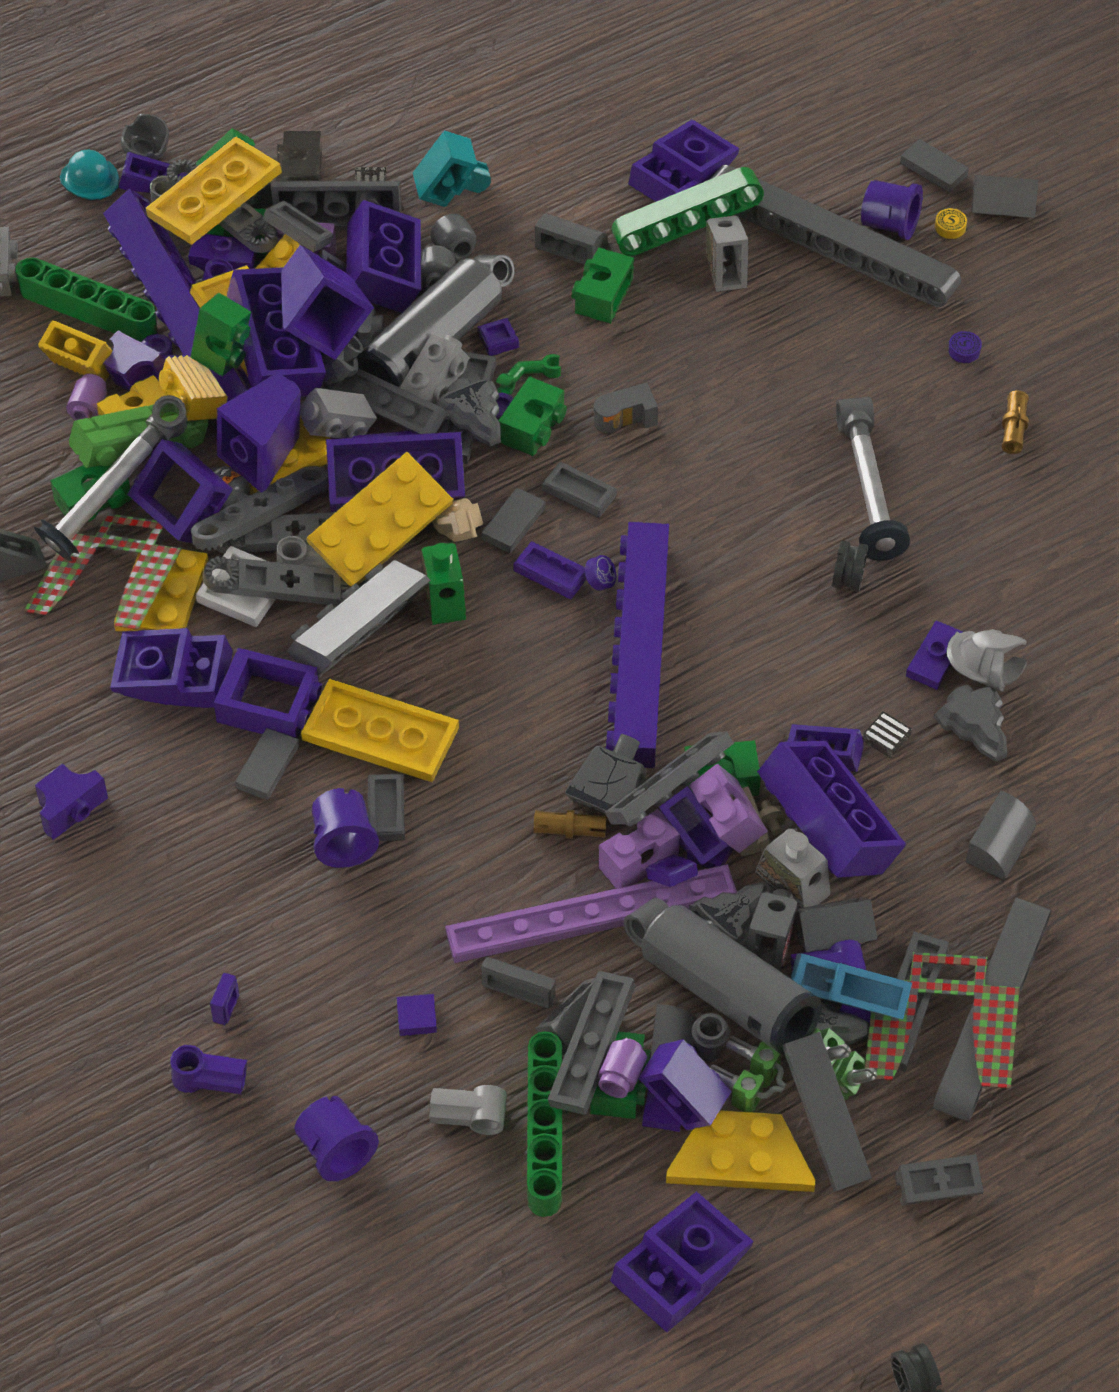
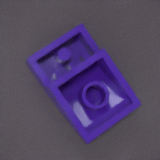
(681, 161)
(171, 667)
(680, 1261)

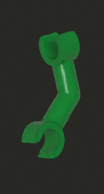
(548, 366)

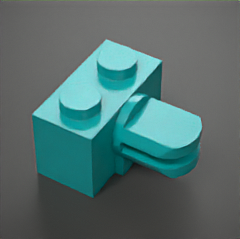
(449, 170)

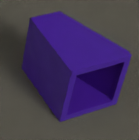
(321, 302)

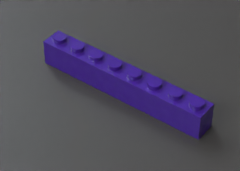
(640, 638)

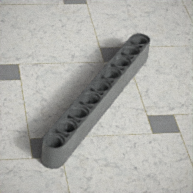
(852, 245)

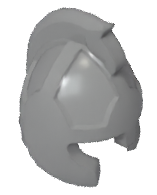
(982, 657)

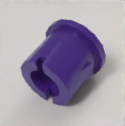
(892, 207)
(343, 829)
(335, 1138)

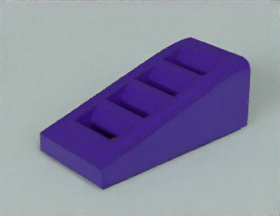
(135, 169)
(838, 736)

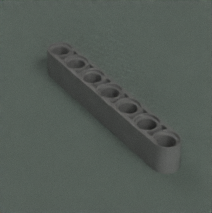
(1007, 967)

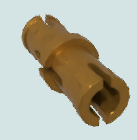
(1015, 422)
(570, 824)

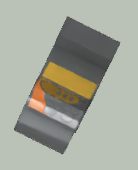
(625, 408)

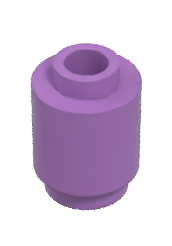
(85, 396)
(621, 1067)

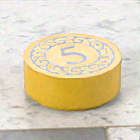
(950, 223)

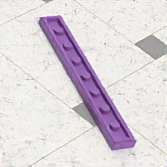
(576, 915)

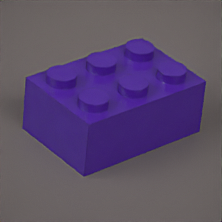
(384, 255)

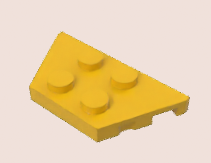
(742, 1153)

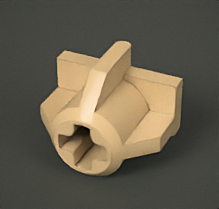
(459, 520)

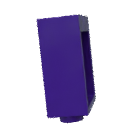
(205, 502)
(234, 713)

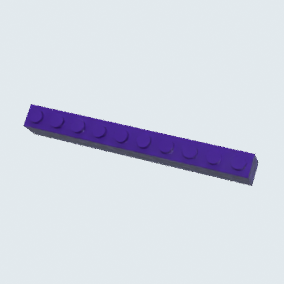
(165, 277)

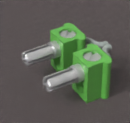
(848, 1066)
(749, 1085)

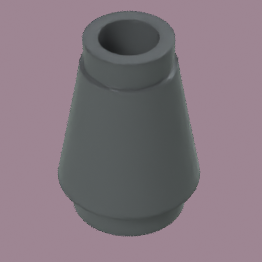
(710, 1036)

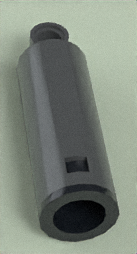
(446, 308)
(724, 973)

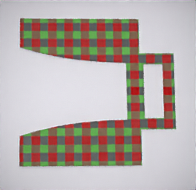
(143, 582)
(993, 1021)

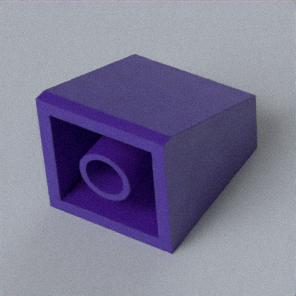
(260, 429)

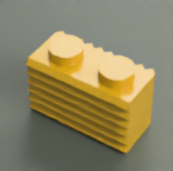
(75, 350)
(194, 386)

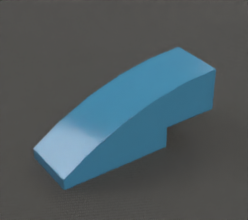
(852, 986)

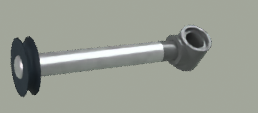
(59, 536)
(883, 536)

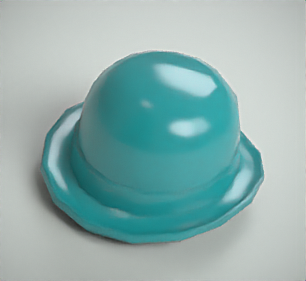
(90, 175)

